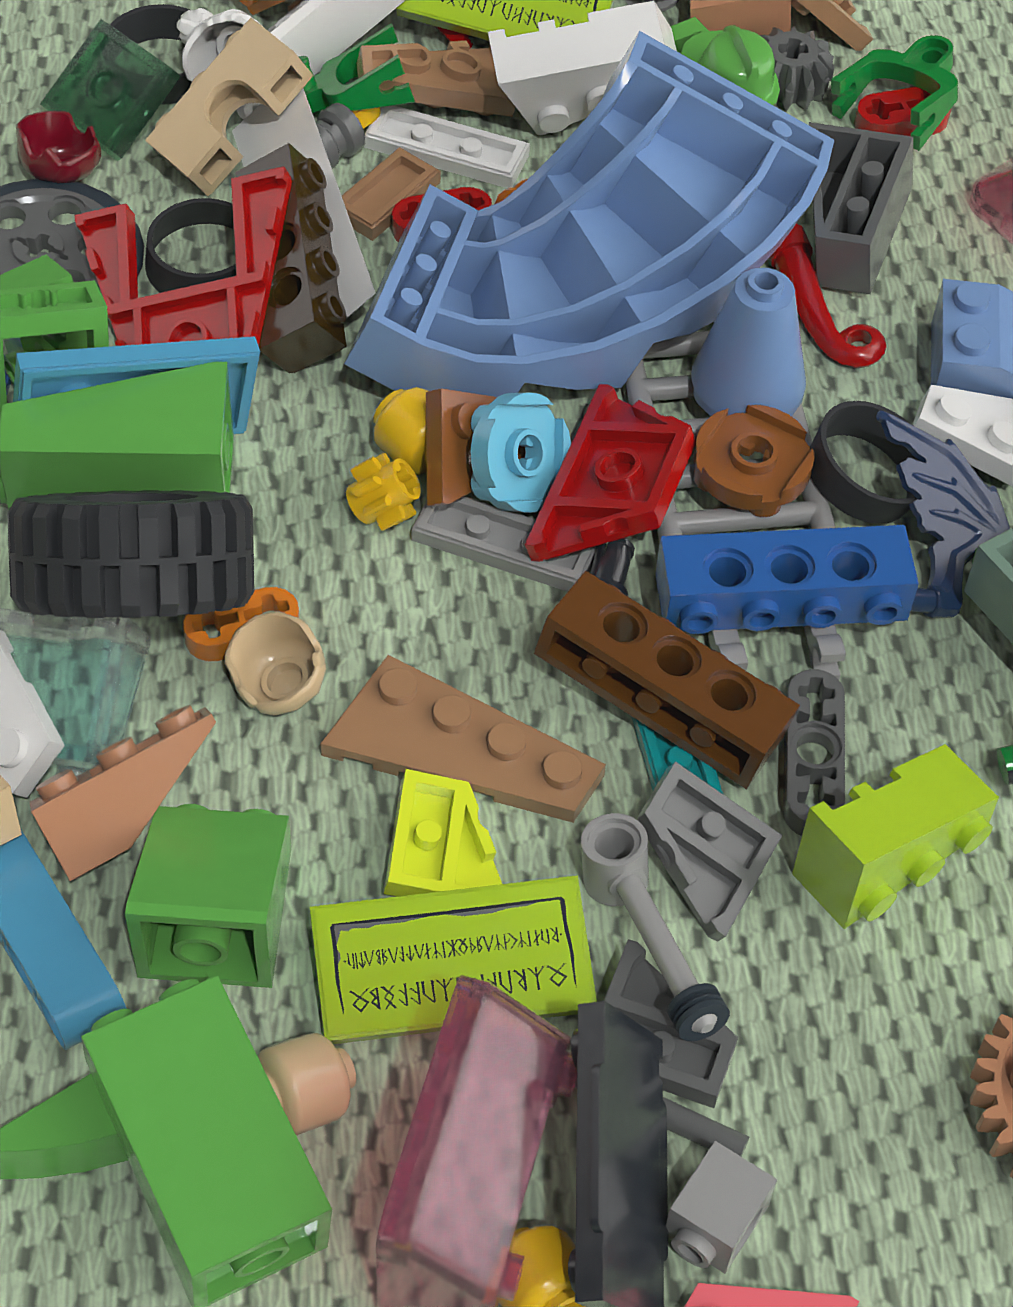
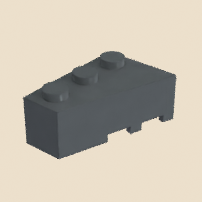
(859, 205)

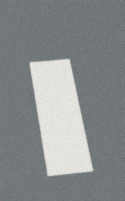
(264, 133)

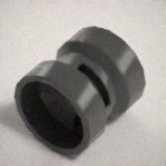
(340, 132)

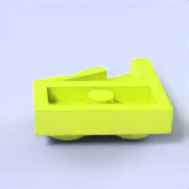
(438, 838)

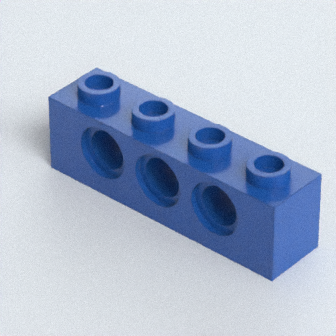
(786, 578)

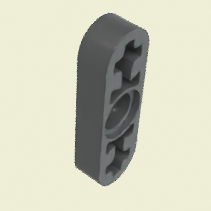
(827, 732)

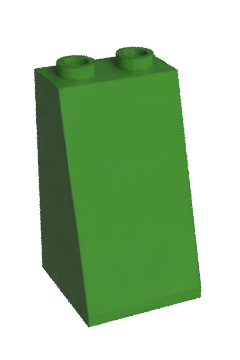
(122, 436)
(207, 1140)

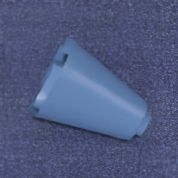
(753, 348)

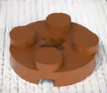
(750, 485)

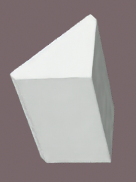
(329, 26)

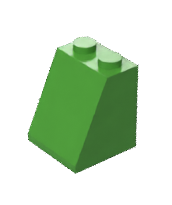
(210, 895)

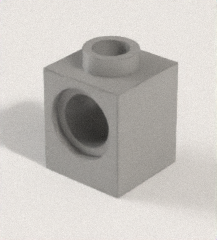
(718, 1208)

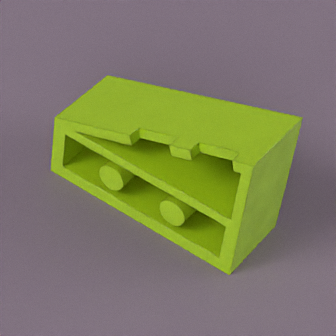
(892, 835)

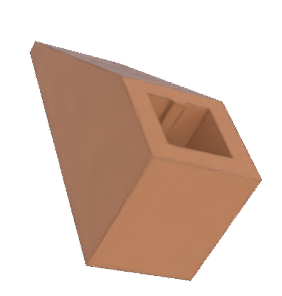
(109, 805)

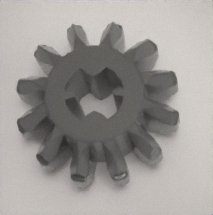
(801, 66)

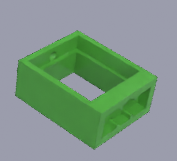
(52, 311)

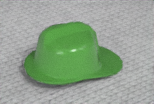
(738, 57)

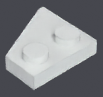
(976, 424)

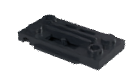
(619, 1162)

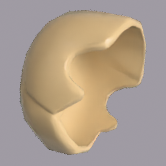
(275, 663)

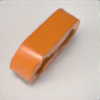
(228, 621)

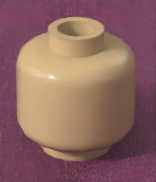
(310, 1079)

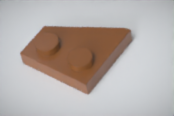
(449, 443)

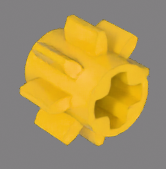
(383, 491)

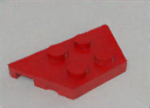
(612, 478)

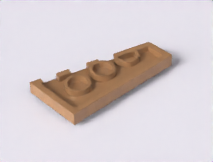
(431, 728)

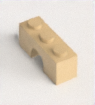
(248, 70)

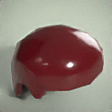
(55, 148)

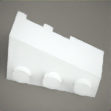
(564, 70)

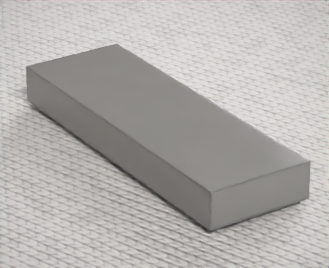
(497, 540)

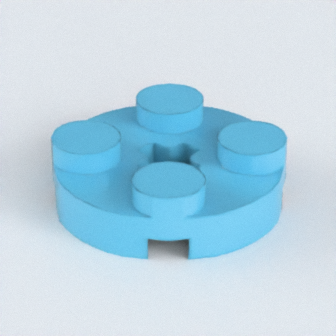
(498, 432)

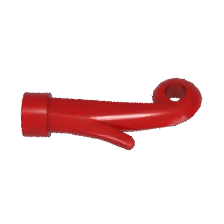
(795, 262)

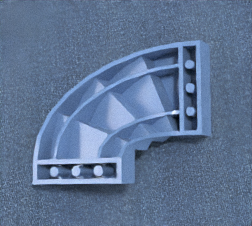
(603, 247)

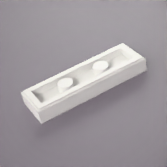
(449, 145)

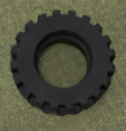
(131, 553)

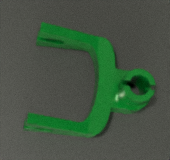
(923, 65)
(365, 91)

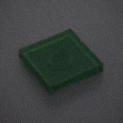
(111, 88)

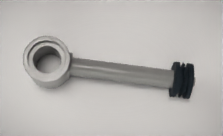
(618, 875)

